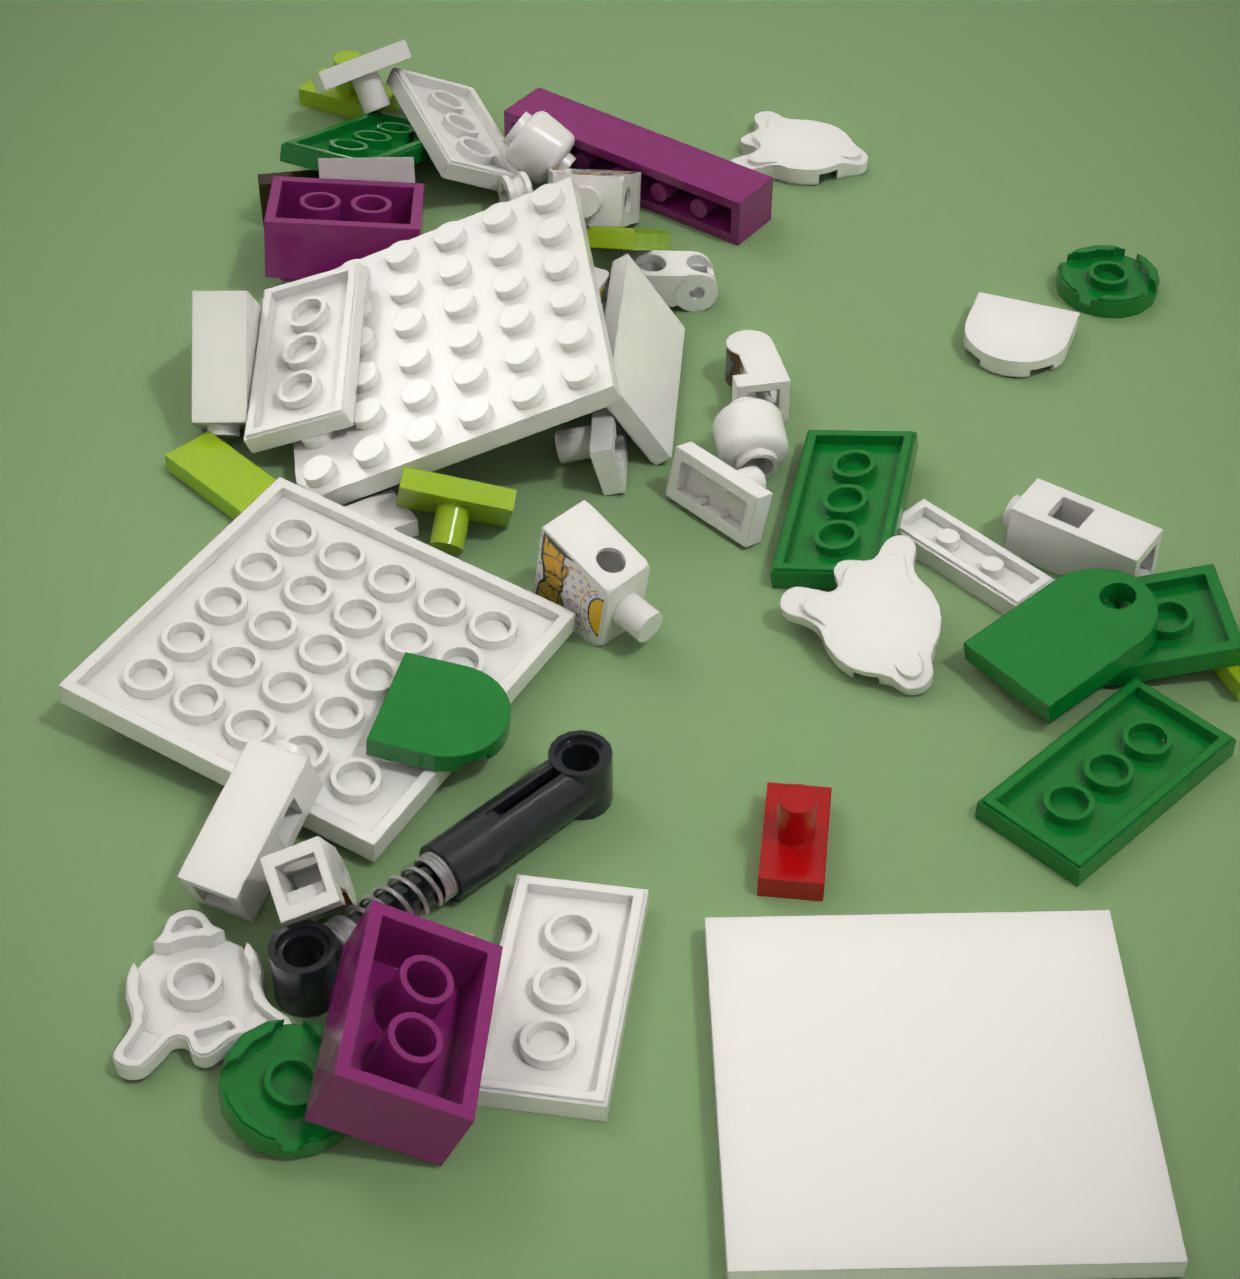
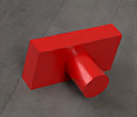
(794, 842)

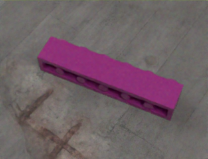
(675, 177)

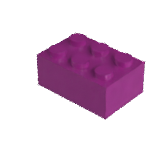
(326, 222)
(405, 1034)

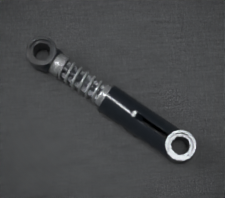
(564, 788)

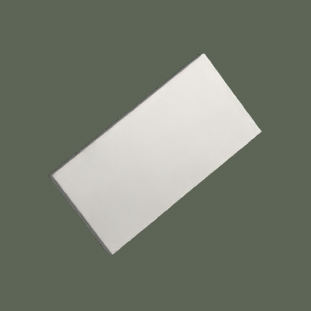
(453, 128)
(646, 357)
(307, 358)
(562, 997)

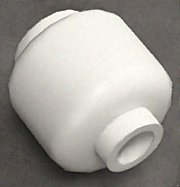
(537, 144)
(751, 434)

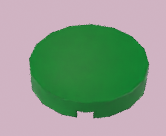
(1106, 282)
(268, 1089)

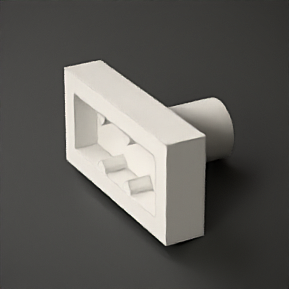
(364, 75)
(604, 443)
(719, 494)

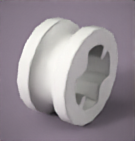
(513, 188)

